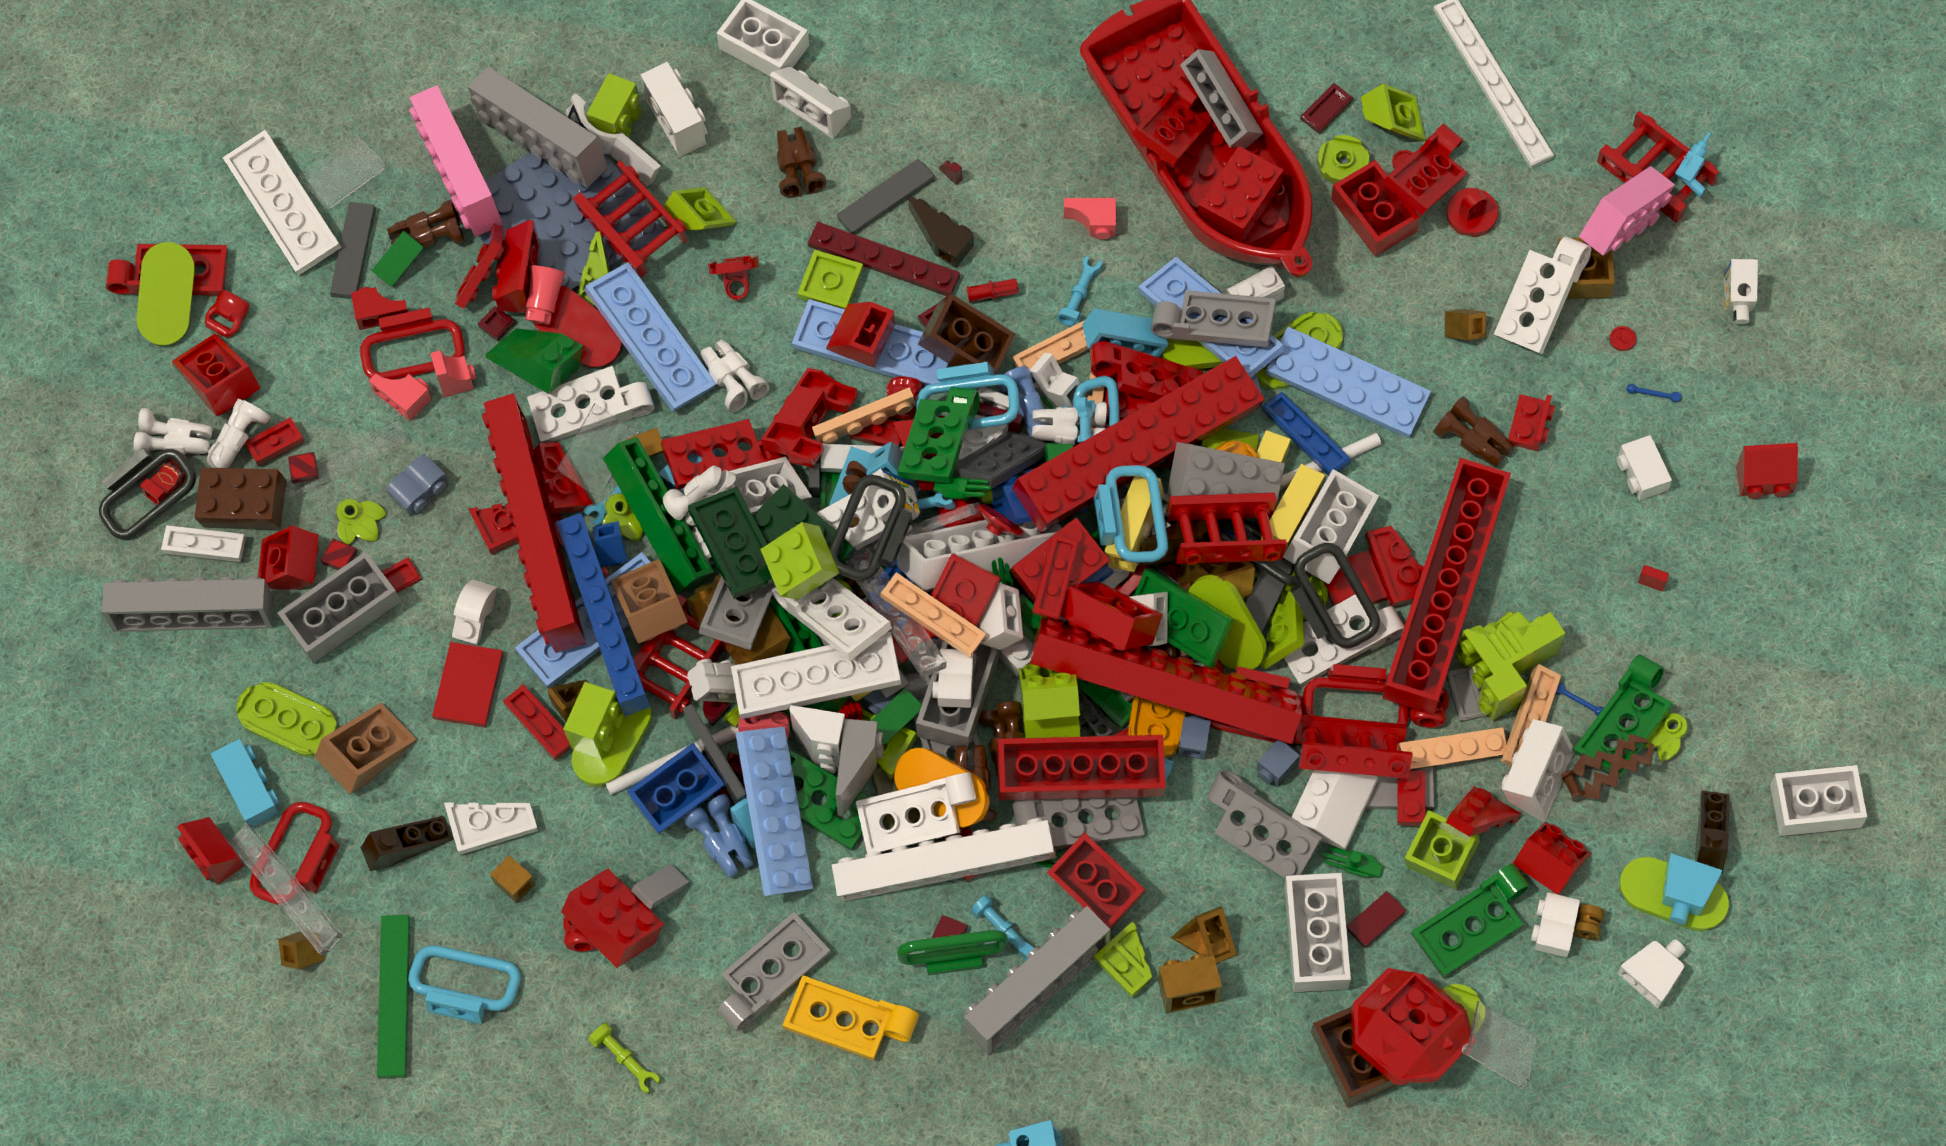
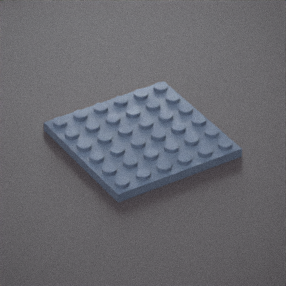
(539, 193)

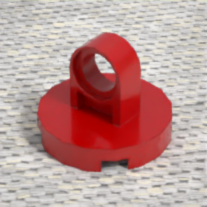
(1472, 212)
(735, 270)

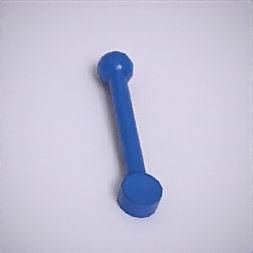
(1675, 396)
(1561, 690)

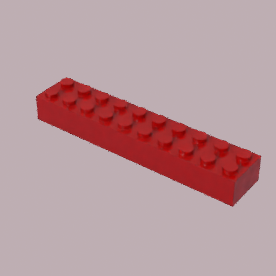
(1141, 439)
(533, 524)
(1446, 586)
(1168, 680)

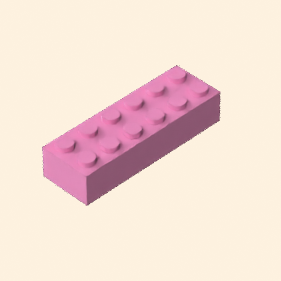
(454, 161)

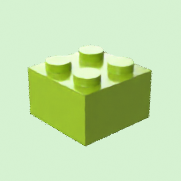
(615, 106)
(799, 561)
(593, 720)
(1441, 851)

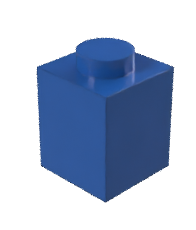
(610, 544)

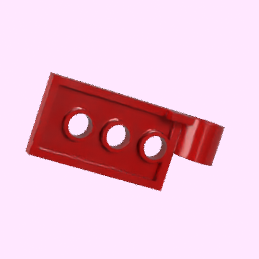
(1172, 124)
(1424, 162)
(125, 277)
(1110, 358)
(704, 442)

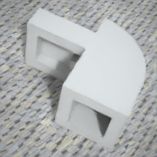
(1053, 382)
(471, 608)

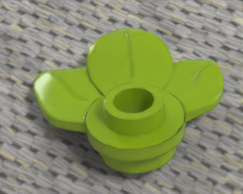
(628, 522)
(361, 523)
(1669, 740)

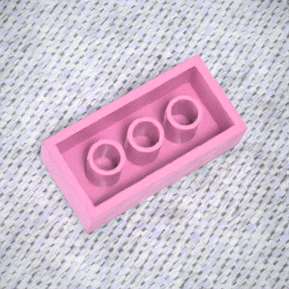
(1627, 211)

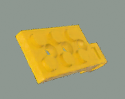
(893, 1020)

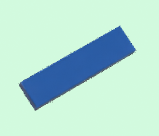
(1306, 434)

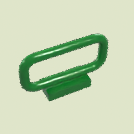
(953, 952)

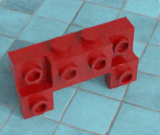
(802, 410)

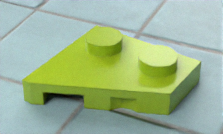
(1125, 961)

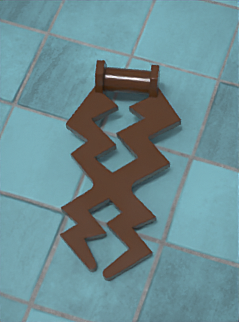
(1617, 763)

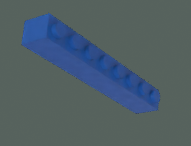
(603, 614)

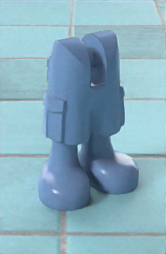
(1029, 399)
(723, 843)

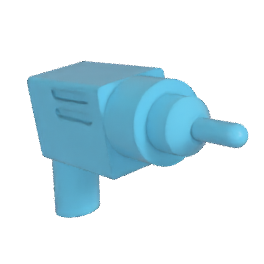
(1692, 165)

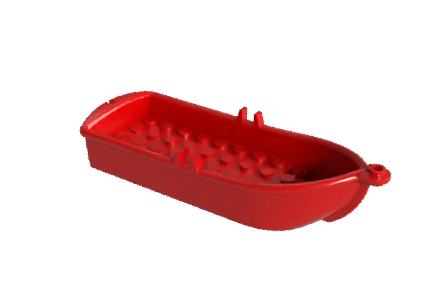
(1134, 68)

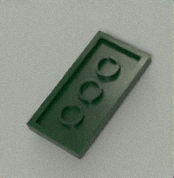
(787, 510)
(732, 540)

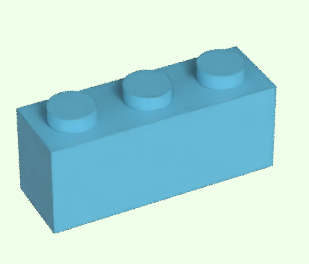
(1122, 330)
(246, 782)

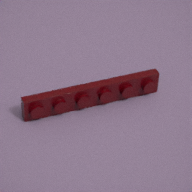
(884, 259)

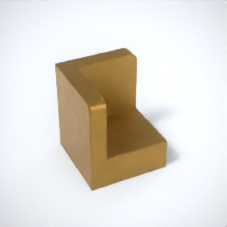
(1465, 324)
(651, 441)
(512, 878)
(298, 951)

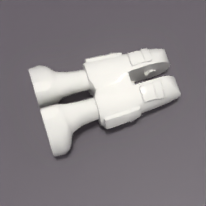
(733, 367)
(1064, 423)
(179, 434)
(232, 434)
(700, 487)

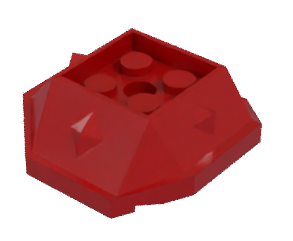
(1396, 1044)

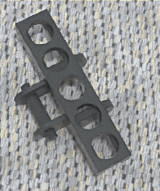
(1097, 717)

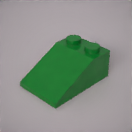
(538, 357)

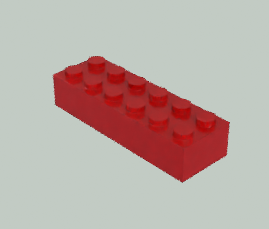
(1081, 767)

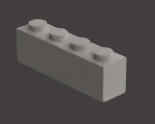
(1221, 99)

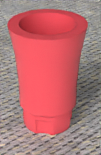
(543, 293)

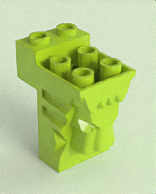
(1503, 654)
(1049, 703)

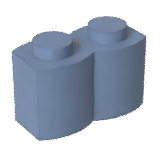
(417, 485)

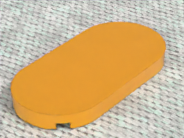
(1157, 719)
(924, 765)

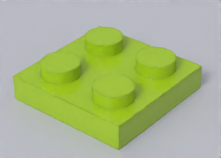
(830, 280)

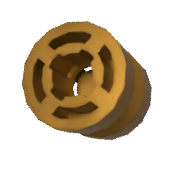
(1589, 922)

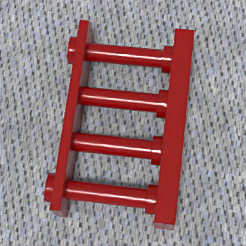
(1616, 164)
(620, 242)
(1225, 507)
(650, 656)
(1353, 746)

